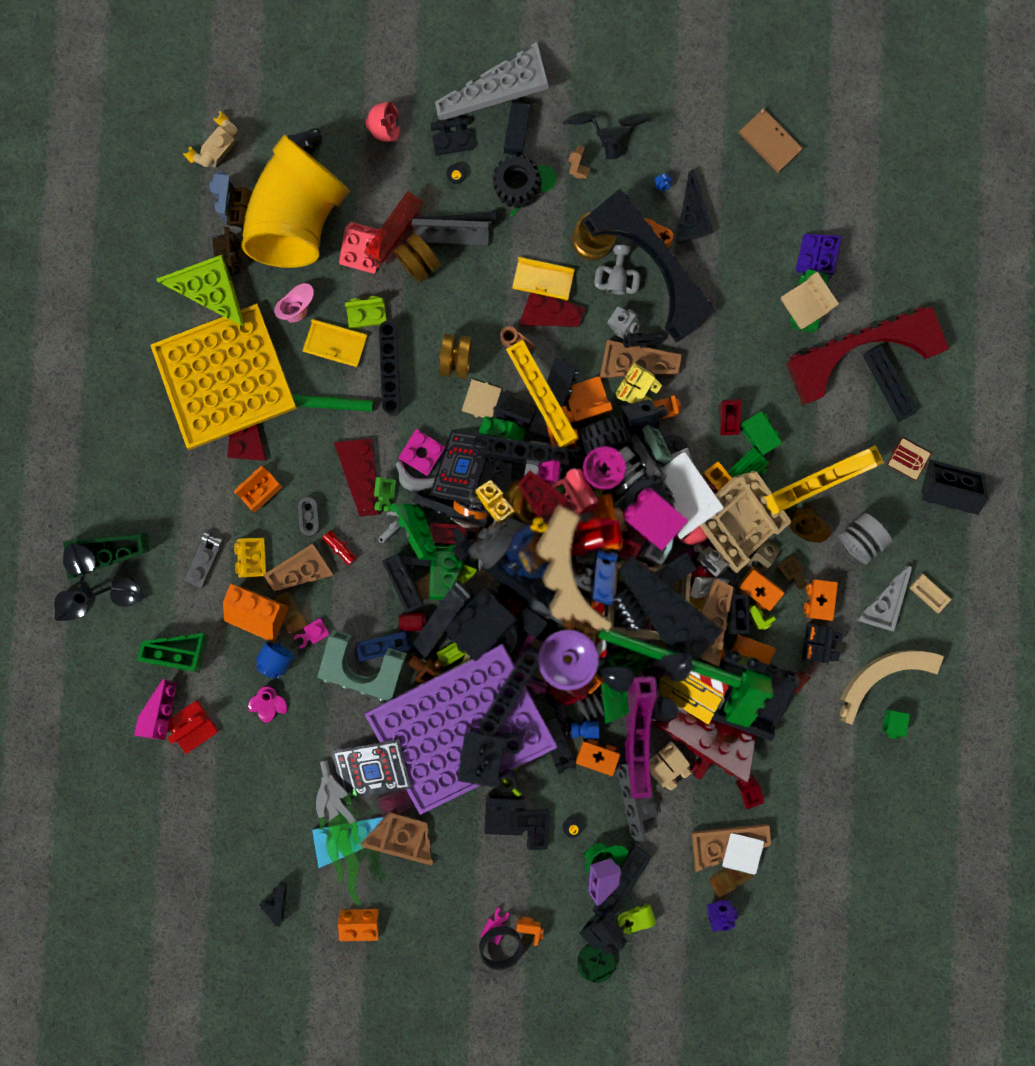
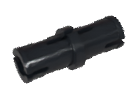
(642, 340)

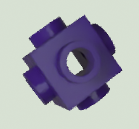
(721, 915)

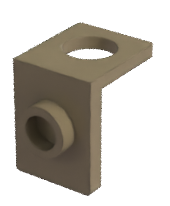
(765, 555)

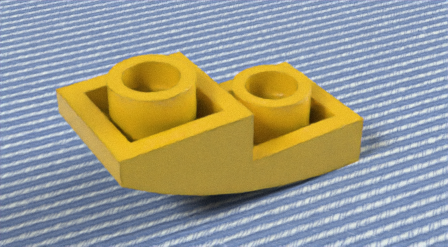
(494, 502)

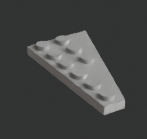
(500, 84)

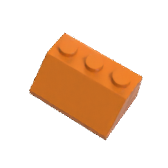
(253, 612)

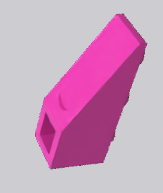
(155, 716)

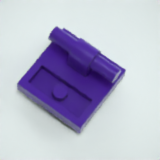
(819, 253)

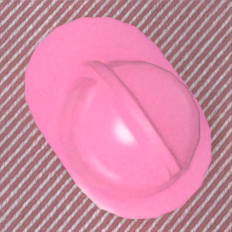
(295, 303)

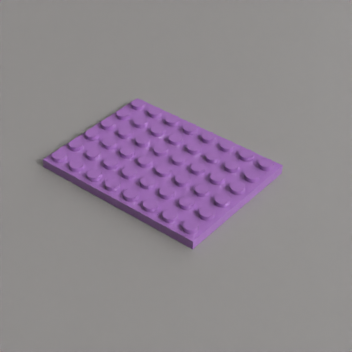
(434, 719)

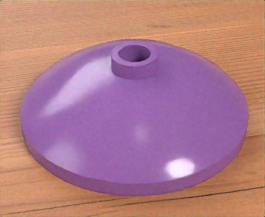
(564, 674)

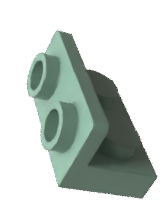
(657, 444)

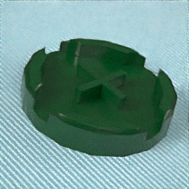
(595, 964)

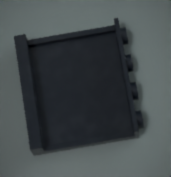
(782, 683)

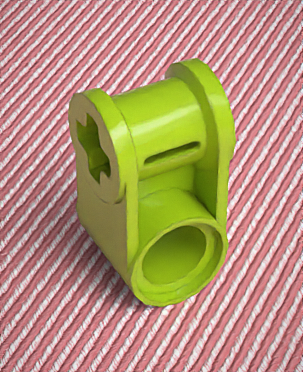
(638, 919)

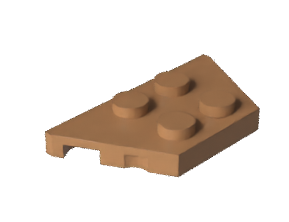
(401, 838)

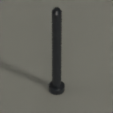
(469, 217)

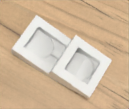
(702, 585)

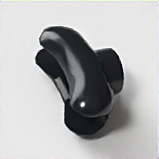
(308, 139)

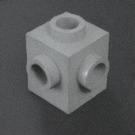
(624, 322)

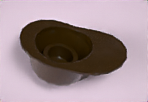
(810, 526)

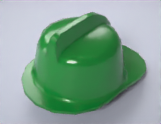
(600, 852)

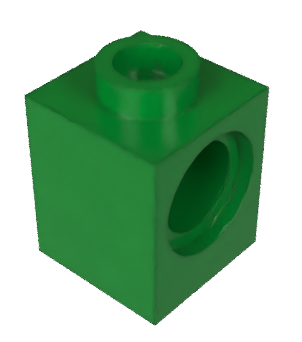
(895, 724)

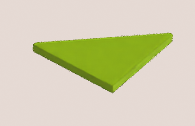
(208, 285)

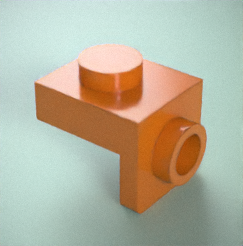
(528, 926)

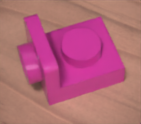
(549, 471)

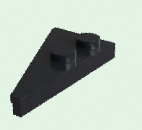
(694, 217)

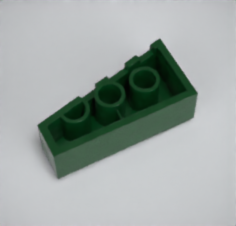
(112, 549)

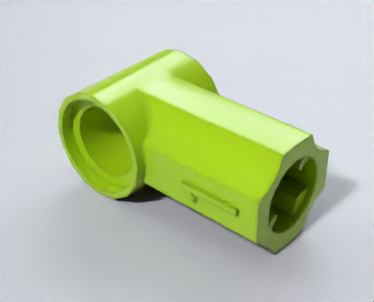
(450, 654)

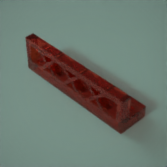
(393, 229)

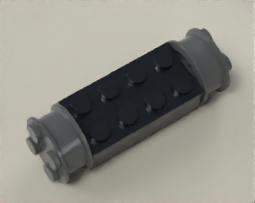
(491, 551)

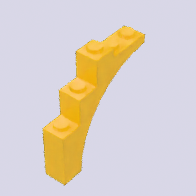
(823, 479)

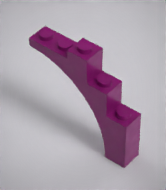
(636, 746)

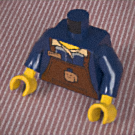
(523, 552)

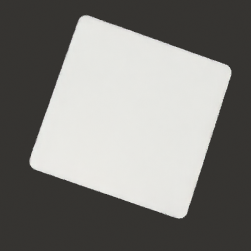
(743, 853)

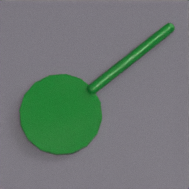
(548, 179)

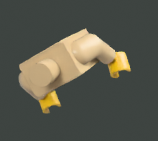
(217, 145)

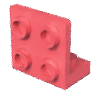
(354, 242)

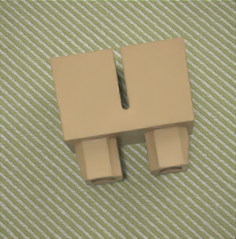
(677, 765)

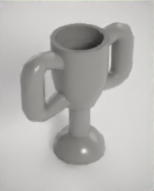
(618, 275)

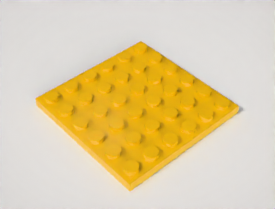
(223, 377)

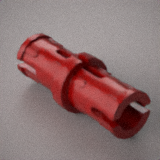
(339, 547)

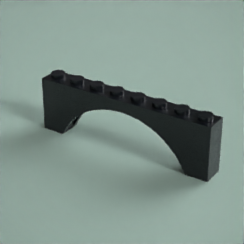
(622, 219)

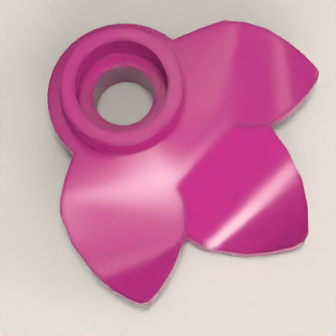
(267, 706)

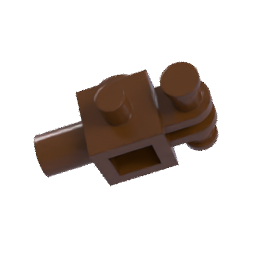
(427, 669)

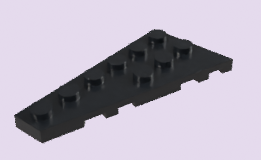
(674, 618)

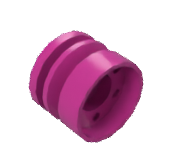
(596, 459)

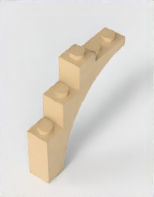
(556, 545)

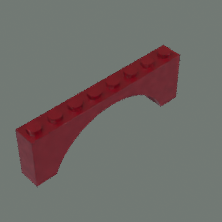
(916, 331)

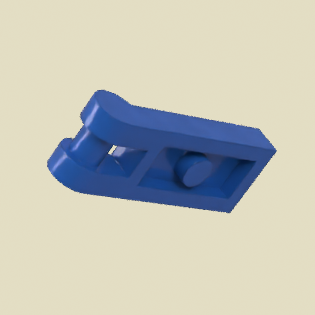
(603, 577)

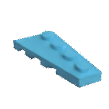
(364, 828)

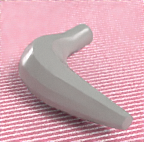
(412, 483)

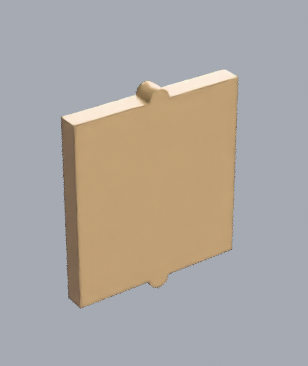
(481, 399)

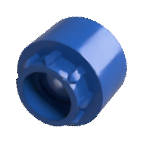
(274, 660)

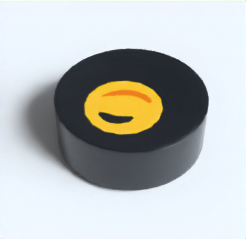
(456, 173)
(572, 827)

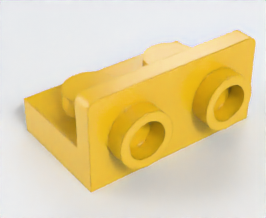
(250, 557)

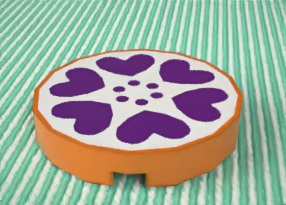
(471, 508)

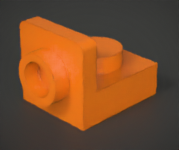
(672, 406)

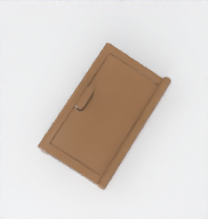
(771, 143)

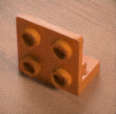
(588, 400)

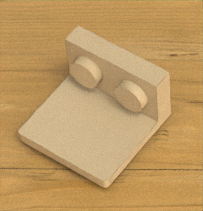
(809, 301)

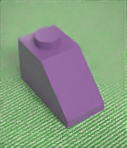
(603, 880)

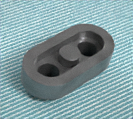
(308, 516)

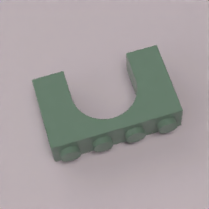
(336, 670)

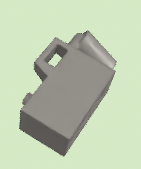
(711, 559)

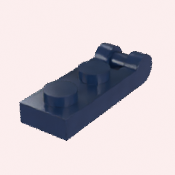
(378, 646)

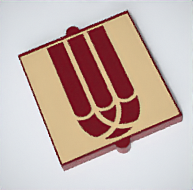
(908, 459)

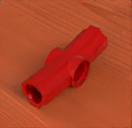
(587, 541)

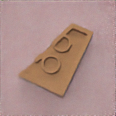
(298, 569)

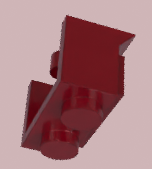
(567, 697)

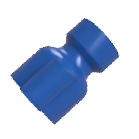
(588, 729)

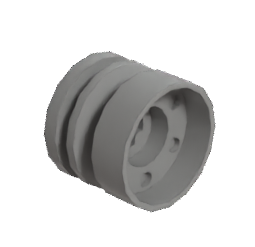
(630, 473)
(869, 535)

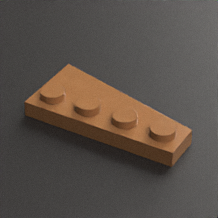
(618, 360)
(716, 609)
(711, 845)

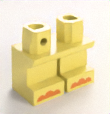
(636, 385)

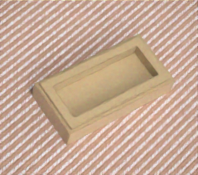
(930, 593)

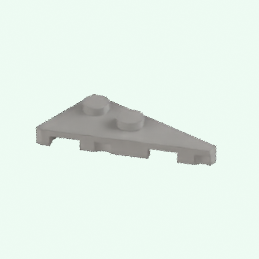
(886, 606)

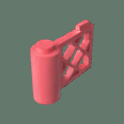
(578, 491)

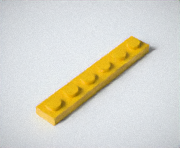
(542, 394)

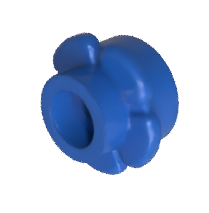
(663, 182)

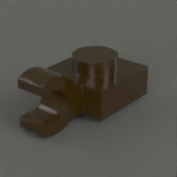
(791, 570)

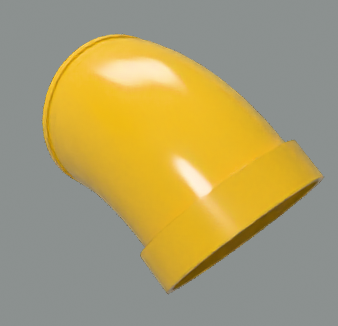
(290, 208)

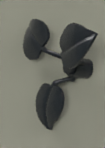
(612, 135)
(72, 604)
(674, 665)

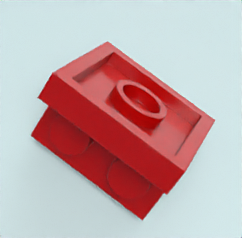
(191, 727)

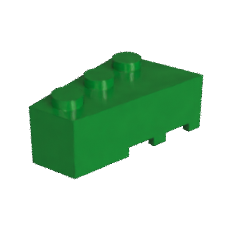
(176, 652)
(748, 698)

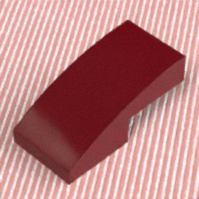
(632, 545)

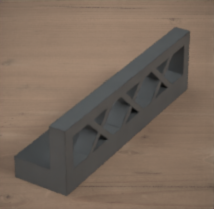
(452, 232)

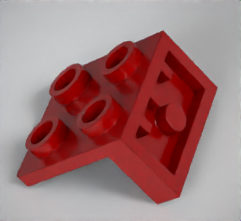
(611, 528)

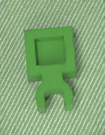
(384, 490)

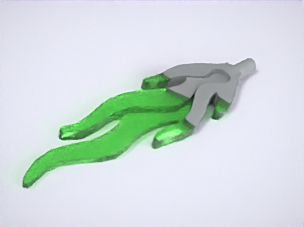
(340, 820)

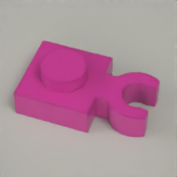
(315, 632)
(491, 923)

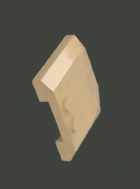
(744, 520)

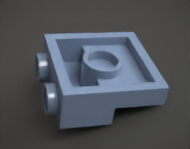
(220, 188)

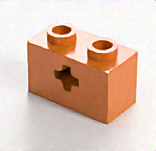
(755, 579)
(825, 590)
(587, 759)

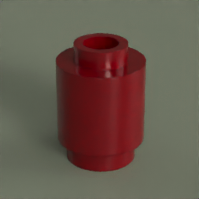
(412, 621)

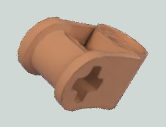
(517, 337)

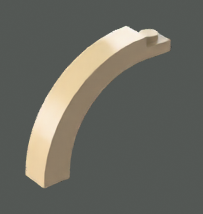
(879, 668)

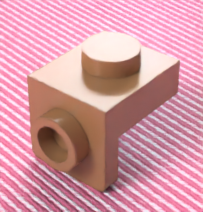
(576, 169)

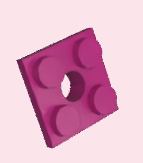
(417, 441)

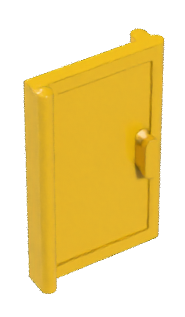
(543, 276)
(335, 341)

